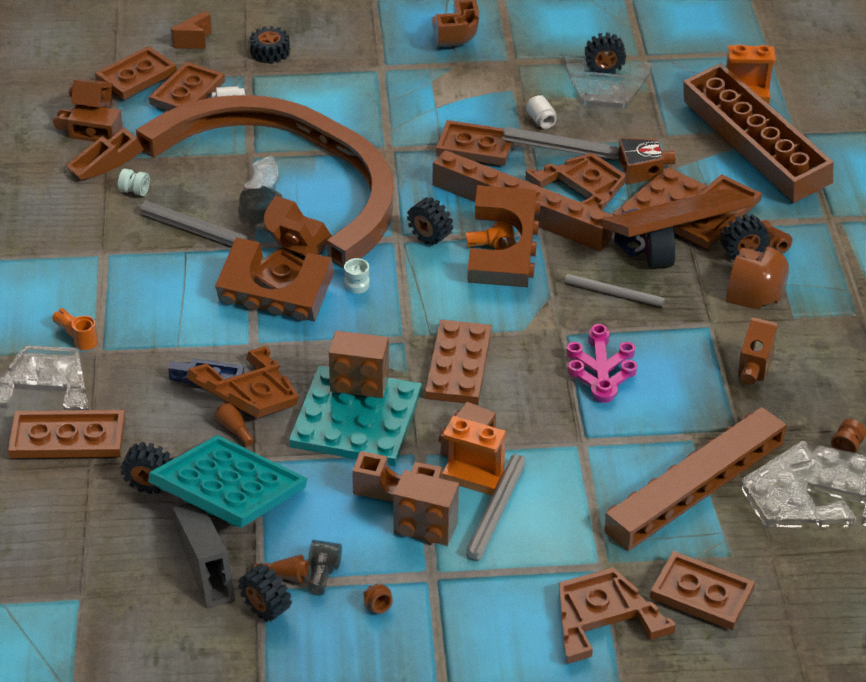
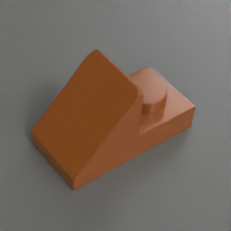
(192, 32)

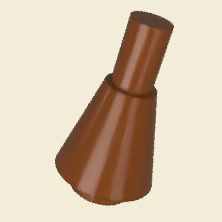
(778, 239)
(231, 419)
(291, 568)

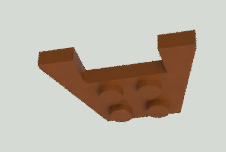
(585, 174)
(253, 392)
(601, 601)

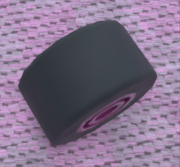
(660, 248)

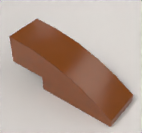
(105, 155)

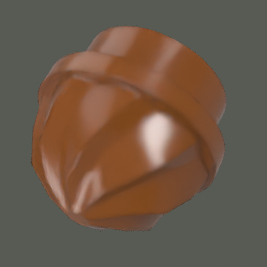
(377, 598)

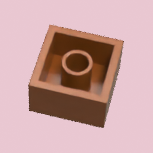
(359, 364)
(425, 507)

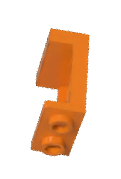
(752, 66)
(474, 455)

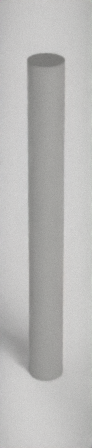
(615, 290)

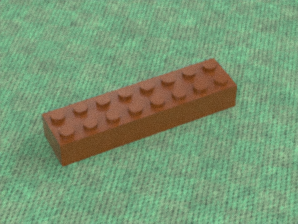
(758, 132)

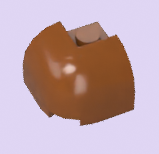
(456, 27)
(293, 229)
(757, 278)

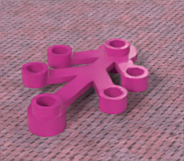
(603, 387)

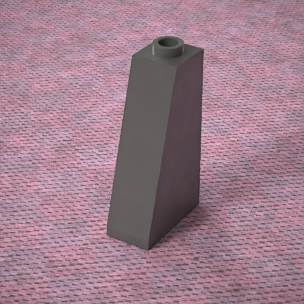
(205, 554)

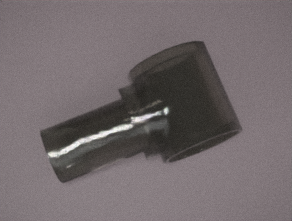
(322, 560)

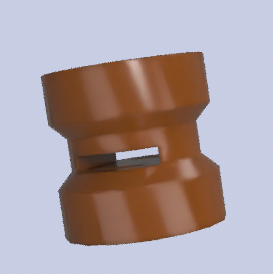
(849, 436)

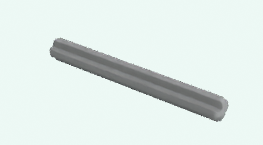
(559, 143)
(189, 223)
(495, 507)

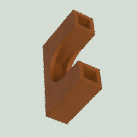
(512, 264)
(299, 299)

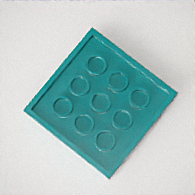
(355, 423)
(228, 481)

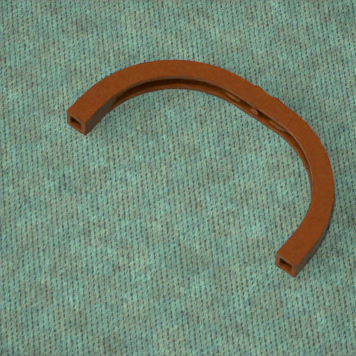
(239, 110)

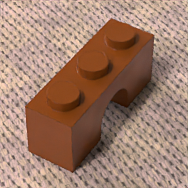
(375, 478)

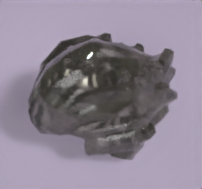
(254, 204)

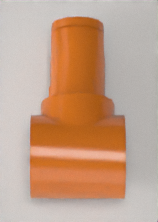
(499, 236)
(80, 328)

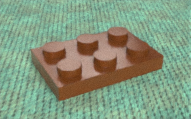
(137, 72)
(186, 86)
(474, 142)
(702, 590)

